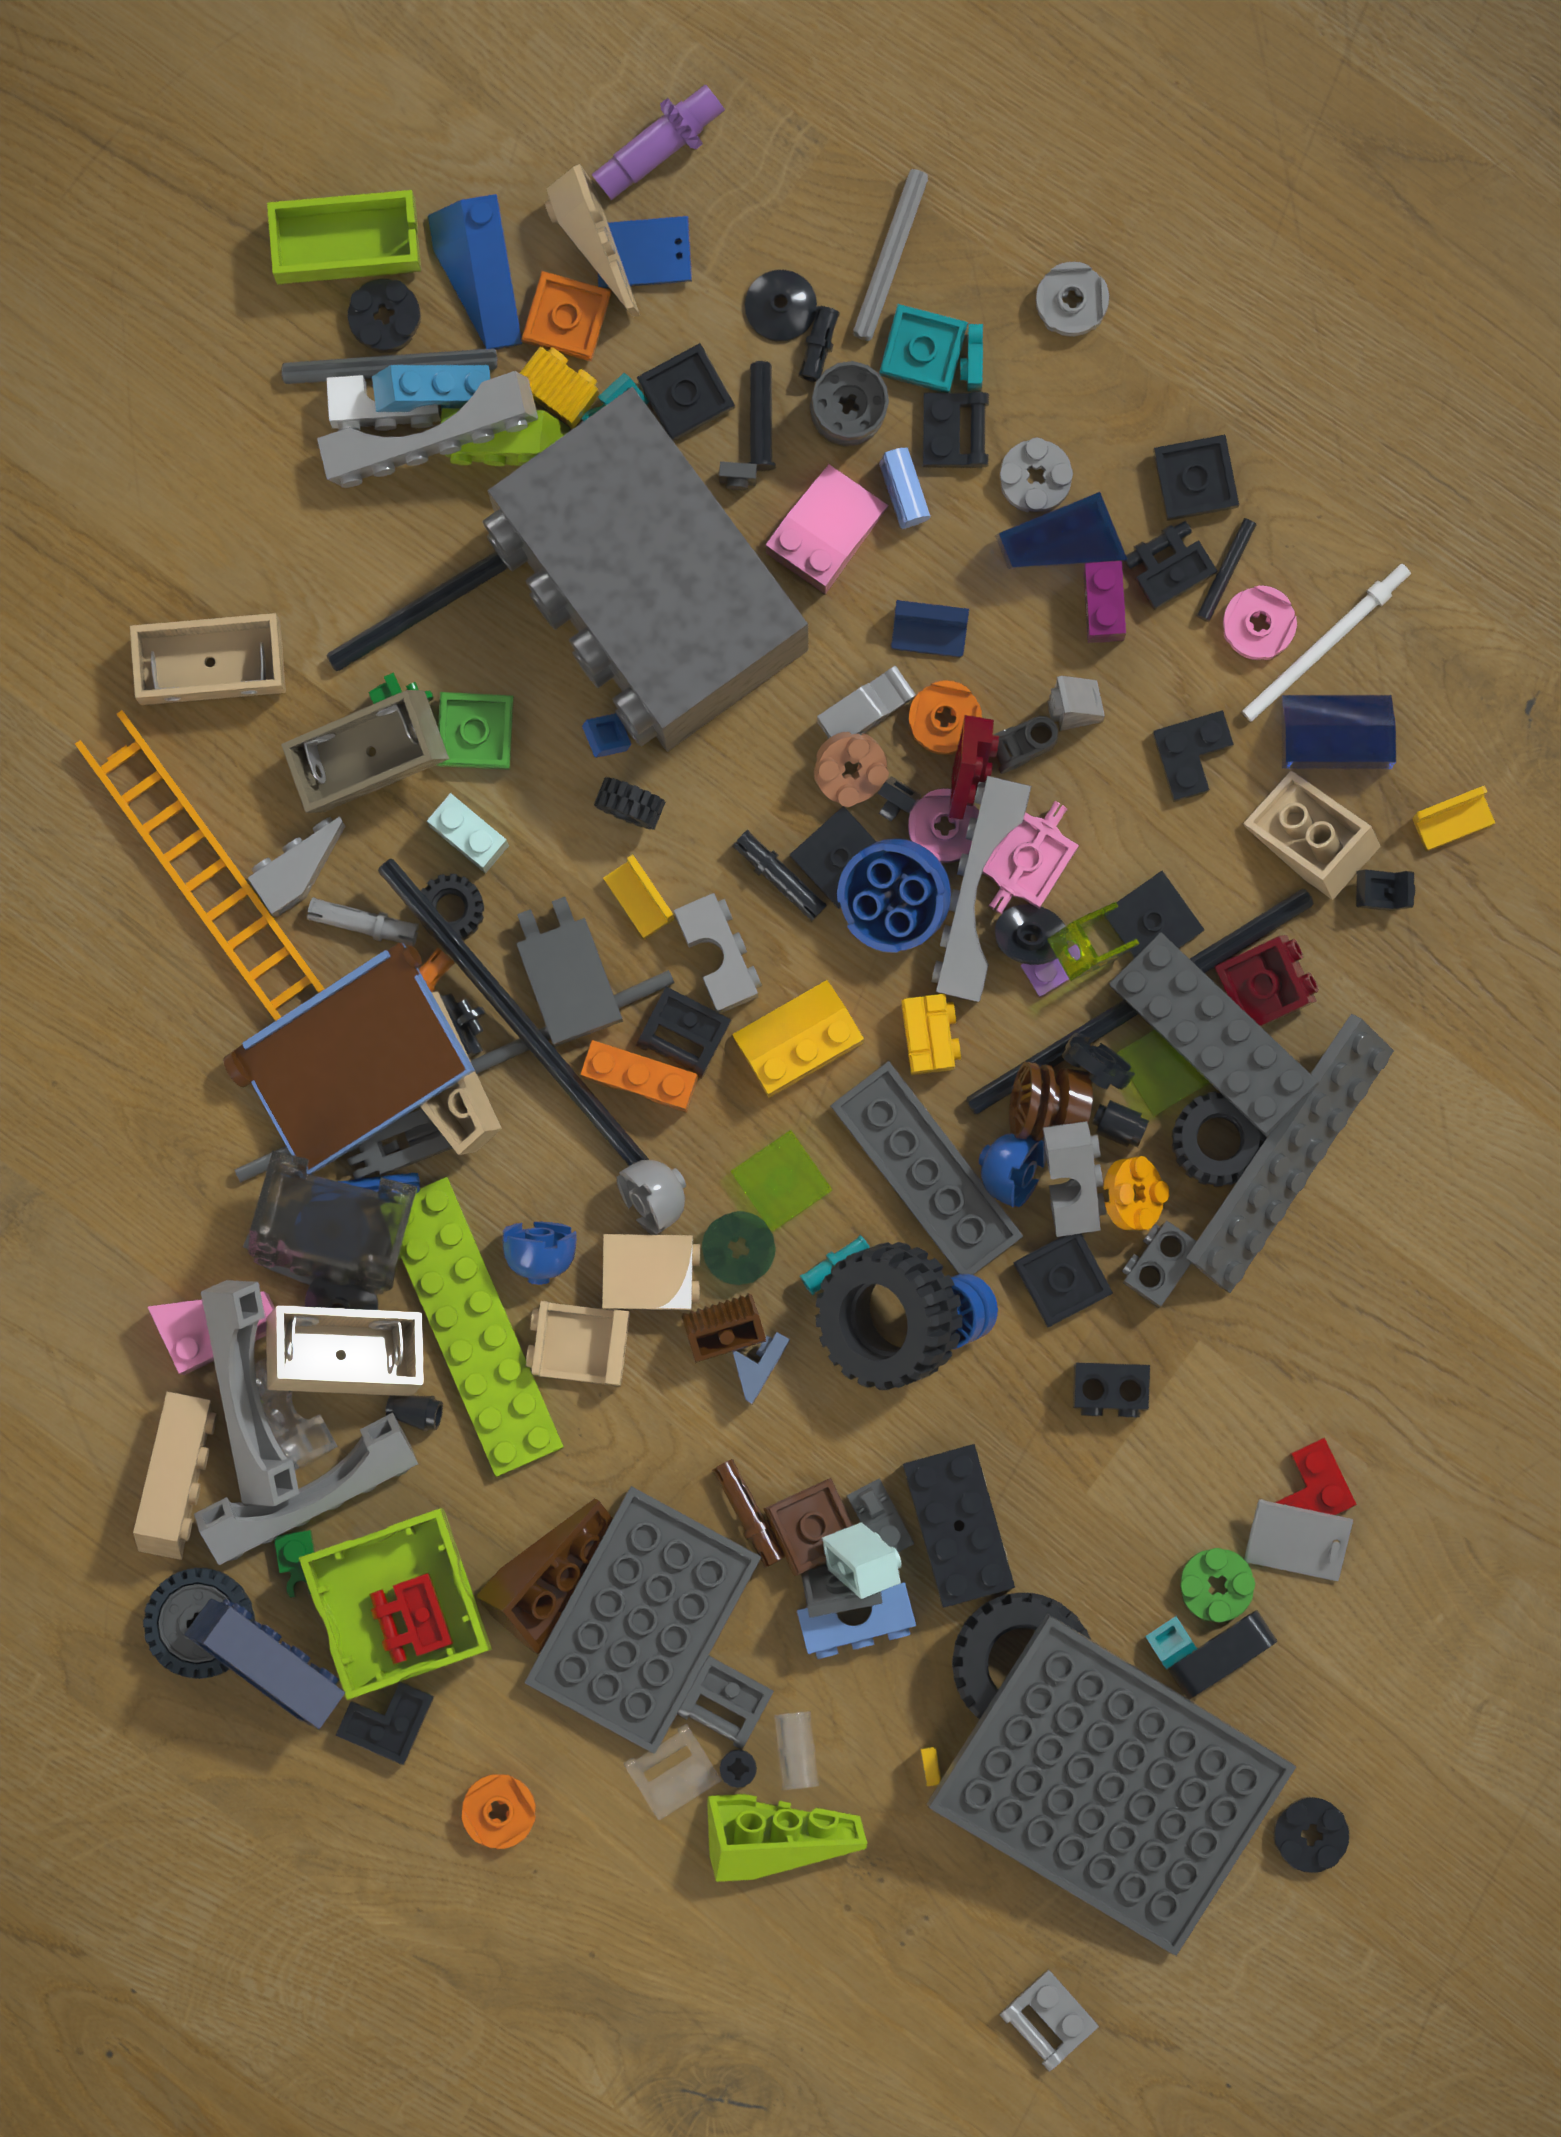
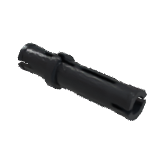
(779, 875)

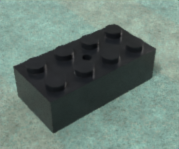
(965, 1561)

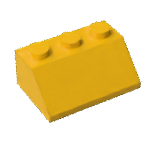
(798, 1038)

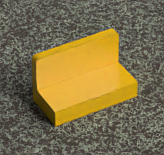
(1453, 819)
(639, 897)

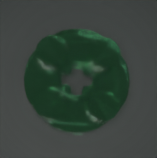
(729, 1229)

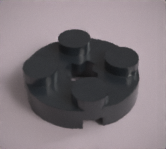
(372, 332)
(1102, 1062)
(1324, 1852)

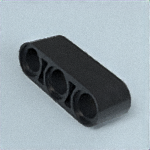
(1222, 1654)

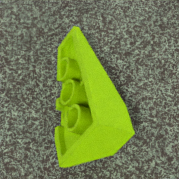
(765, 1839)

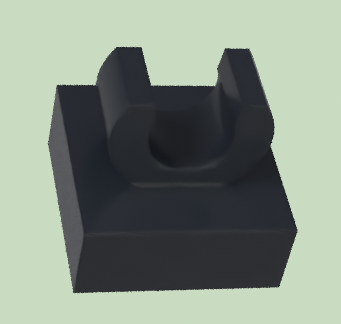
(898, 797)

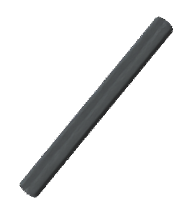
(368, 366)

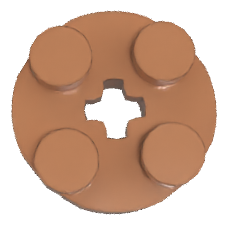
(855, 787)

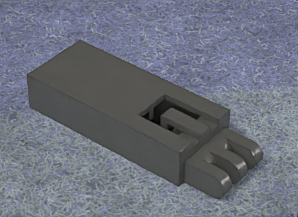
(421, 1134)

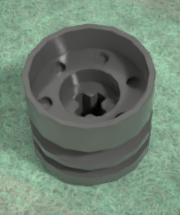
(846, 382)

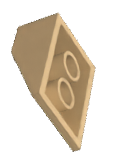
(1313, 834)

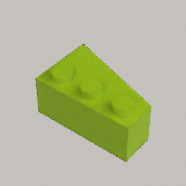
(510, 447)

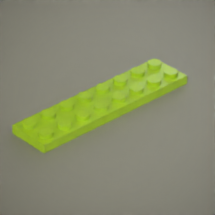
(475, 1333)

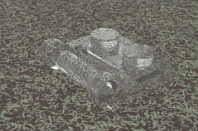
(680, 1782)

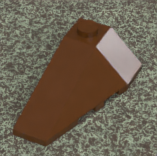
(539, 1582)

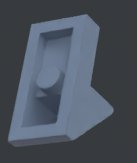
(755, 1375)

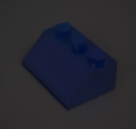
(1338, 732)

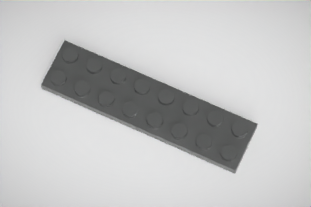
(1290, 1155)

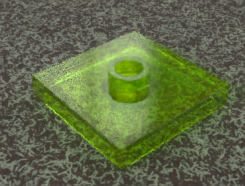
(1161, 1072)
(781, 1180)

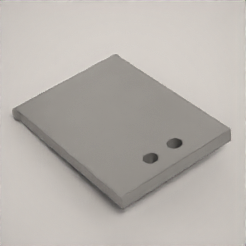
(1298, 1540)

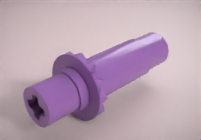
(659, 141)

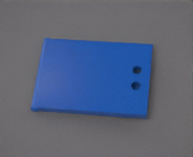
(651, 250)

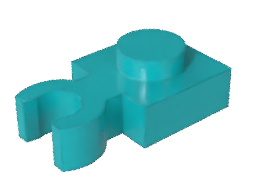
(972, 367)

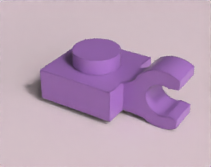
(1049, 975)

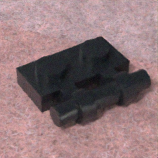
(1175, 574)

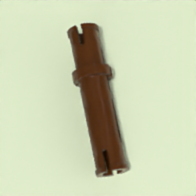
(752, 1519)

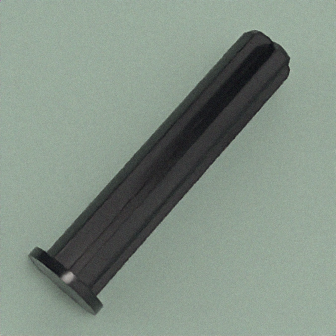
(761, 415)

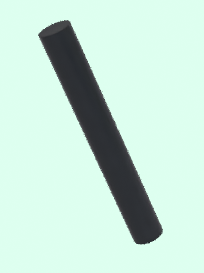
(1226, 570)

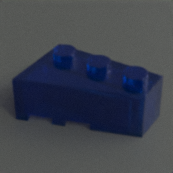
(1064, 537)

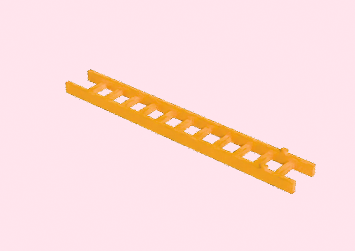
(118, 759)

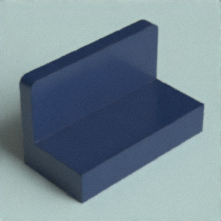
(929, 629)

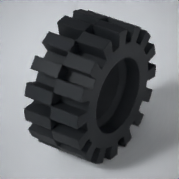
(629, 803)
(467, 892)

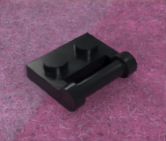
(942, 430)
(689, 1021)

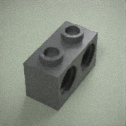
(1169, 1268)

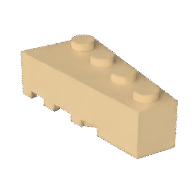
(462, 1109)
(173, 1475)

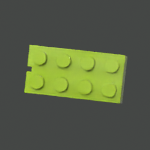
(344, 237)

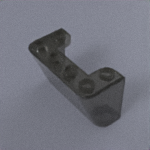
(330, 1226)

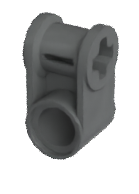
(1021, 744)

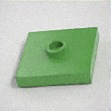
(476, 730)

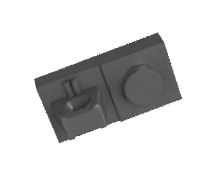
(880, 1515)

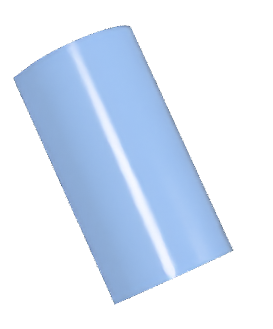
(904, 488)

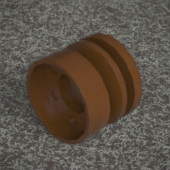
(1048, 1100)

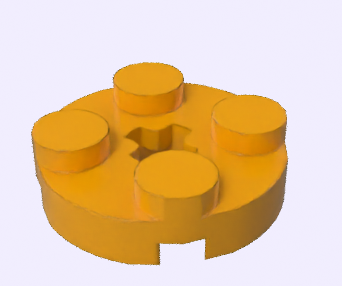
(1149, 1189)

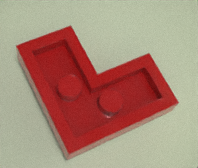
(1325, 1485)

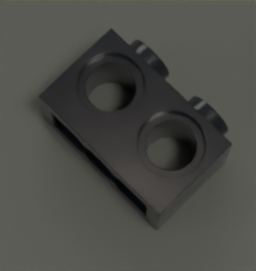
(1111, 1378)

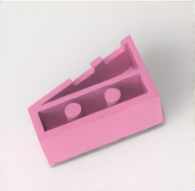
(187, 1334)

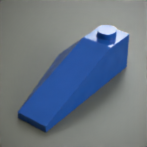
(475, 258)

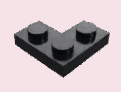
(1181, 750)
(391, 1733)

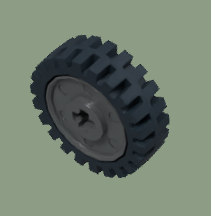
(170, 1614)

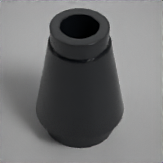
(416, 1411)

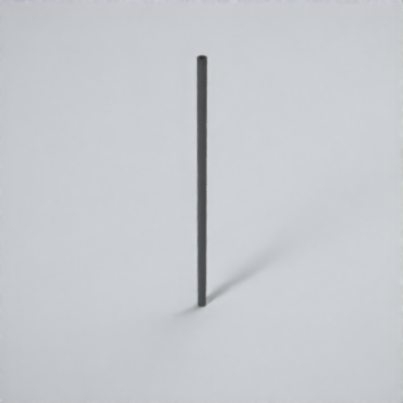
(495, 1057)

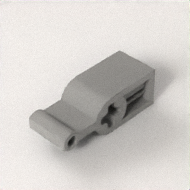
(867, 705)

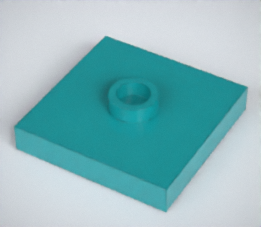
(923, 348)

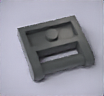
(730, 1690)

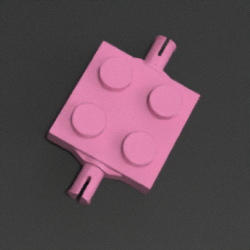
(1030, 859)

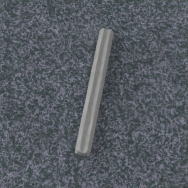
(890, 255)

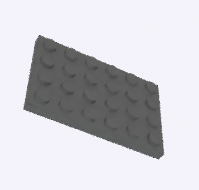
(642, 1620)

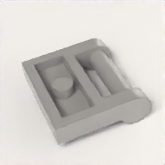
(1059, 2012)

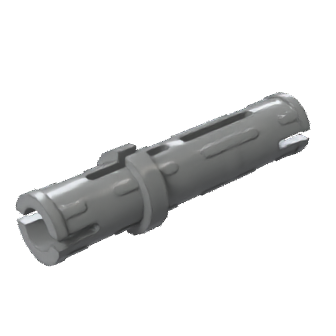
(375, 925)

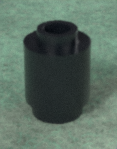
(1120, 1124)

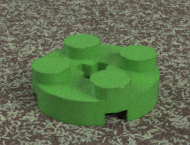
(1238, 1583)

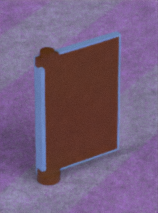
(352, 1058)

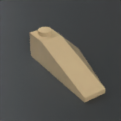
(581, 215)

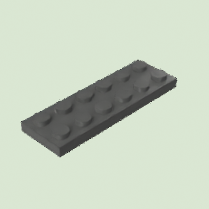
(1214, 1034)
(926, 1170)

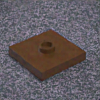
(803, 1522)

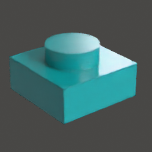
(1171, 1642)

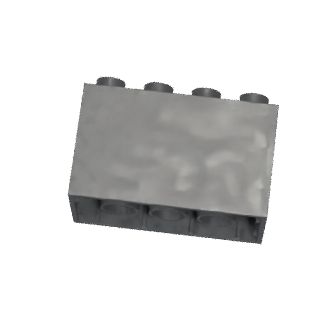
(644, 573)

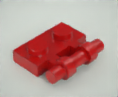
(421, 1614)

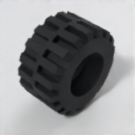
(1194, 1160)

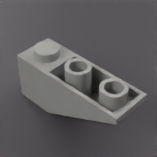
(1075, 702)
(292, 875)

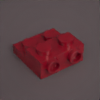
(971, 762)
(1269, 980)

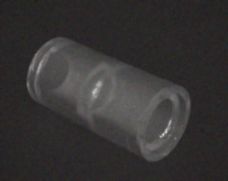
(796, 1750)

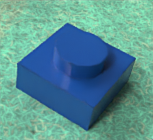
(606, 735)

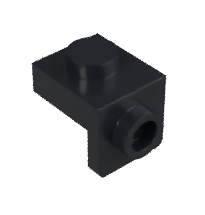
(1385, 890)

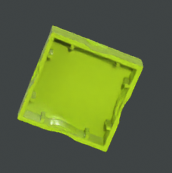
(351, 1570)

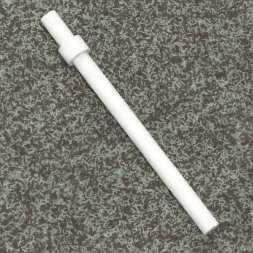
(1378, 594)

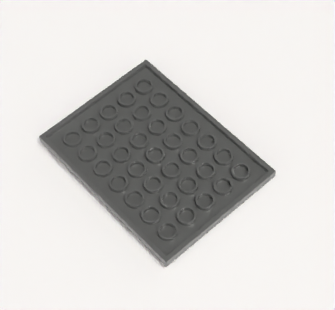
(1111, 1785)

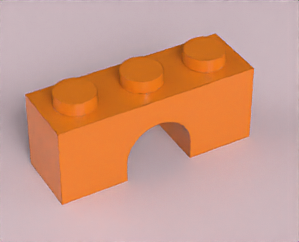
(639, 1075)

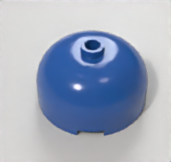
(894, 895)

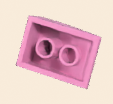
(825, 528)

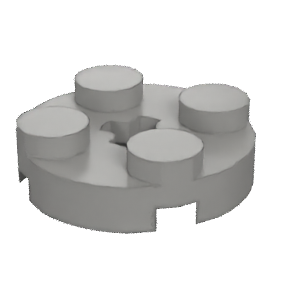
(1086, 284)
(1036, 496)

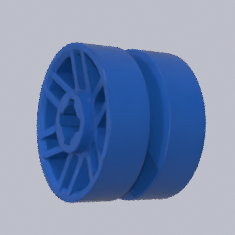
(977, 1307)

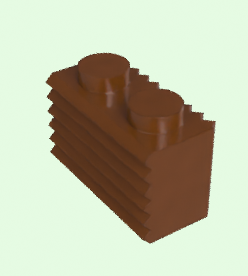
(723, 1328)

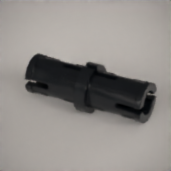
(818, 343)

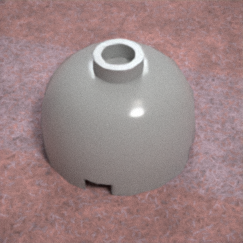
(654, 1193)

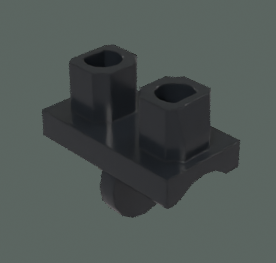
(465, 1022)

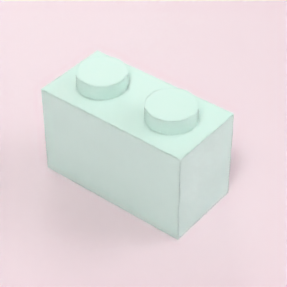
(468, 833)
(862, 1560)

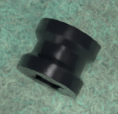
(737, 1763)

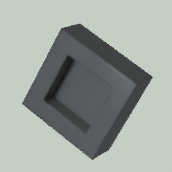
(737, 475)

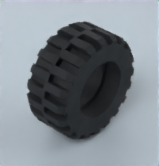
(927, 1304)
(985, 1628)

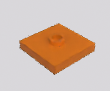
(566, 316)

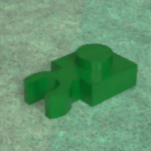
(288, 1550)

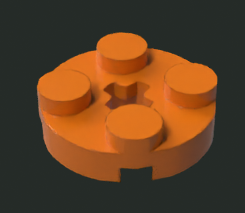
(933, 700)
(478, 1805)

